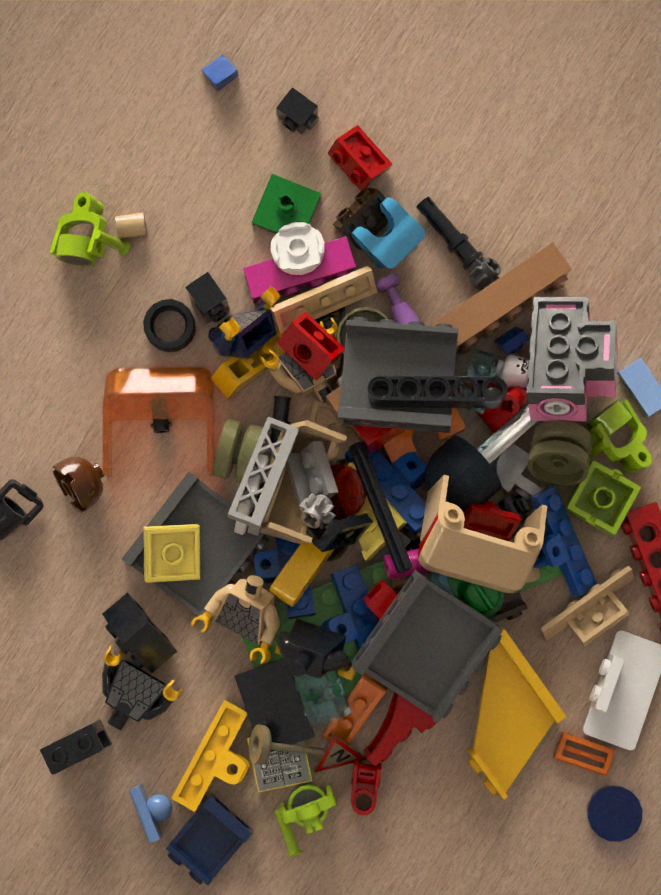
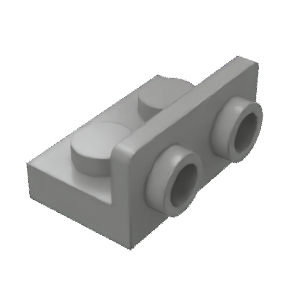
(311, 472)

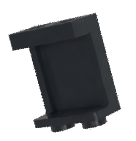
(75, 747)

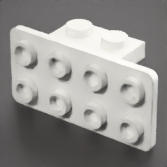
(624, 690)

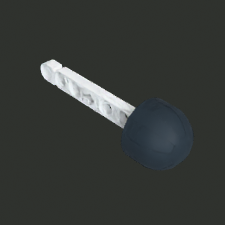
(468, 468)

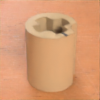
(131, 225)

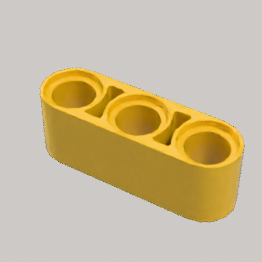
(299, 573)

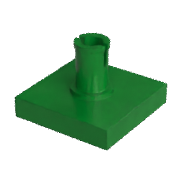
(284, 204)

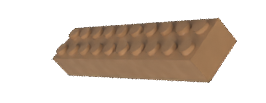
(498, 303)

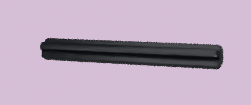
(380, 508)

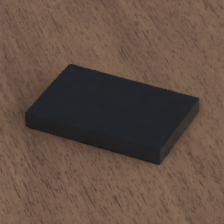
(274, 702)

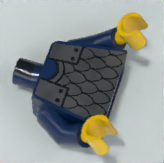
(246, 331)

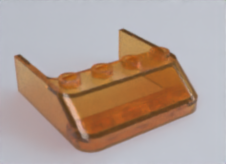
(158, 396)

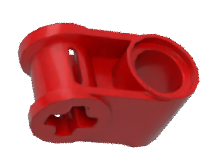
(497, 417)
(365, 785)

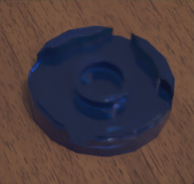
(614, 813)

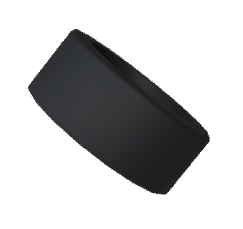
(154, 311)

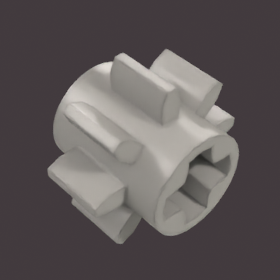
(316, 511)

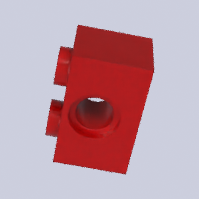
(310, 346)

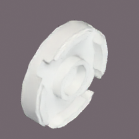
(297, 248)

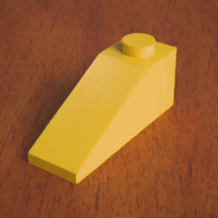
(239, 372)

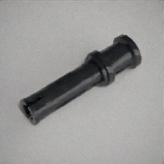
(457, 242)

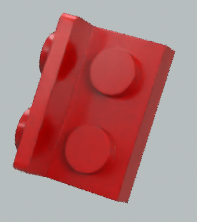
(359, 157)

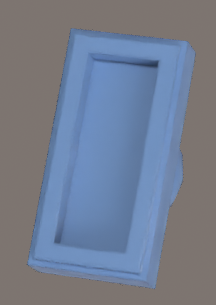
(151, 811)

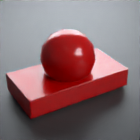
(491, 520)

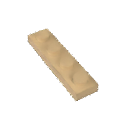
(325, 298)

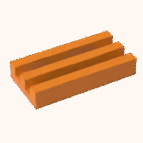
(562, 746)

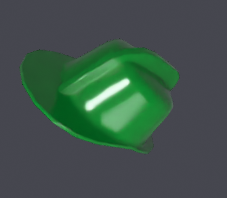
(481, 598)

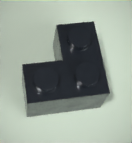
(138, 634)

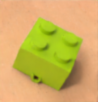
(602, 499)

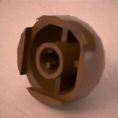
(79, 481)

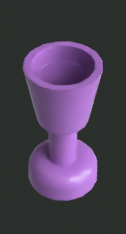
(401, 310)

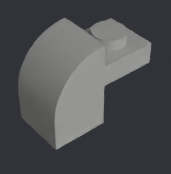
(509, 469)

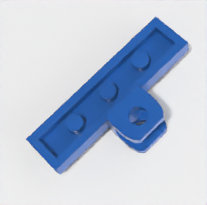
(399, 485)
(561, 544)
(277, 560)
(358, 619)

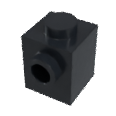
(297, 112)

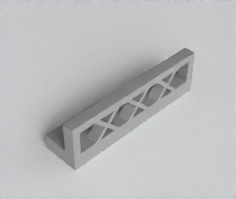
(271, 483)

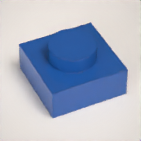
(511, 340)

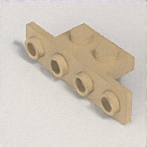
(594, 612)

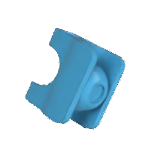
(398, 241)

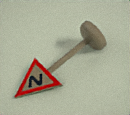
(334, 755)

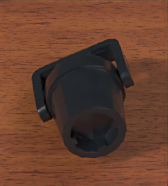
(11, 513)

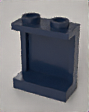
(208, 840)

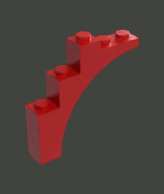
(401, 713)

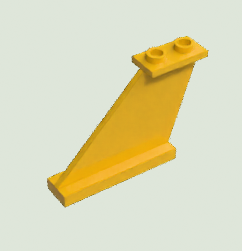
(511, 717)

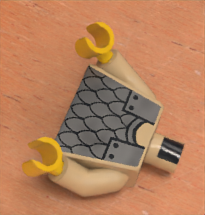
(296, 379)
(246, 611)

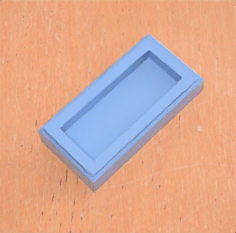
(642, 386)

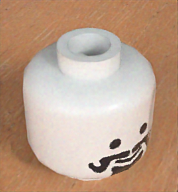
(513, 370)

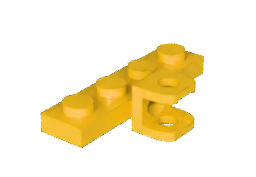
(214, 758)

